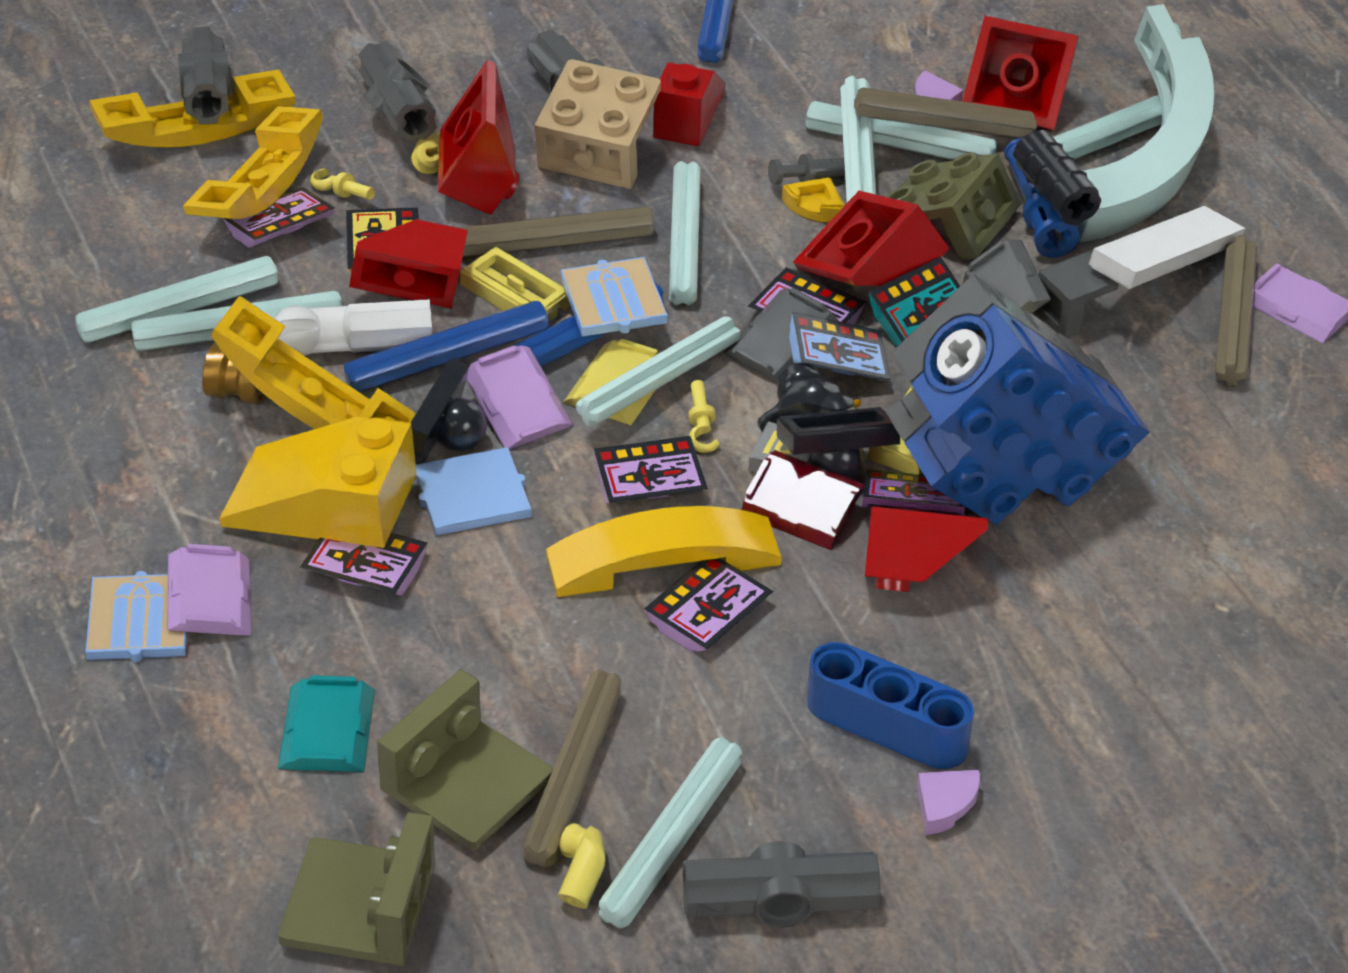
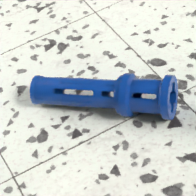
(1040, 216)

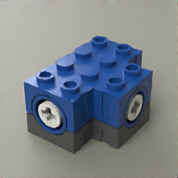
(1007, 406)

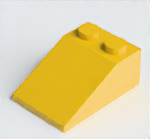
(328, 483)

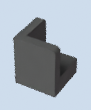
(1070, 287)

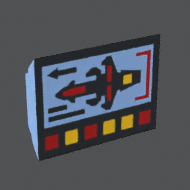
(838, 346)

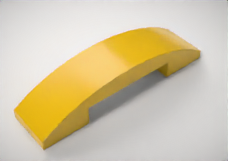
(168, 125)
(283, 149)
(291, 379)
(657, 539)

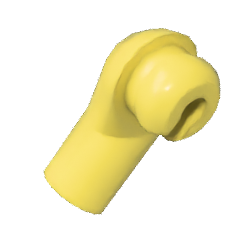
(426, 154)
(588, 862)

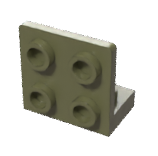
(968, 196)
(456, 766)
(362, 896)

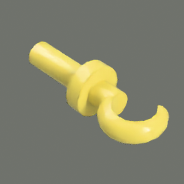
(342, 184)
(701, 417)

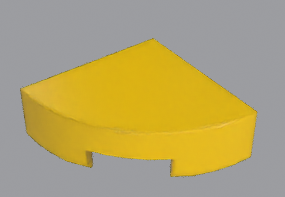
(813, 199)

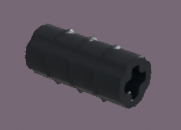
(1057, 177)

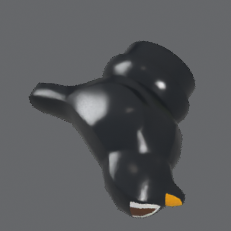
(806, 392)

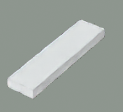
(1165, 247)

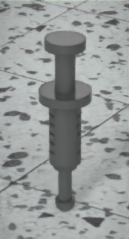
(809, 169)

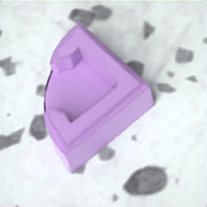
(933, 86)
(946, 797)

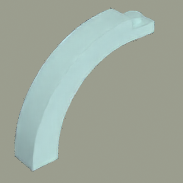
(1154, 173)

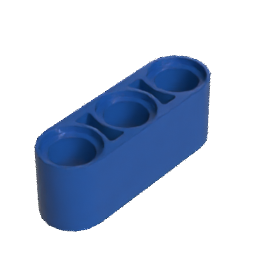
(890, 705)

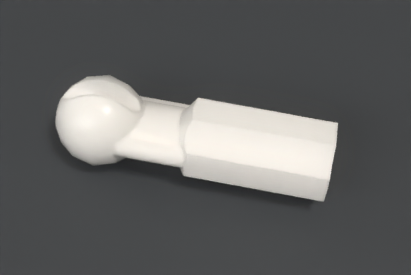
(355, 326)

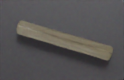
(944, 113)
(559, 231)
(1236, 311)
(572, 768)

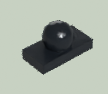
(447, 416)
(837, 437)

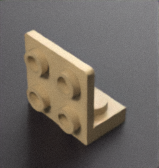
(594, 123)

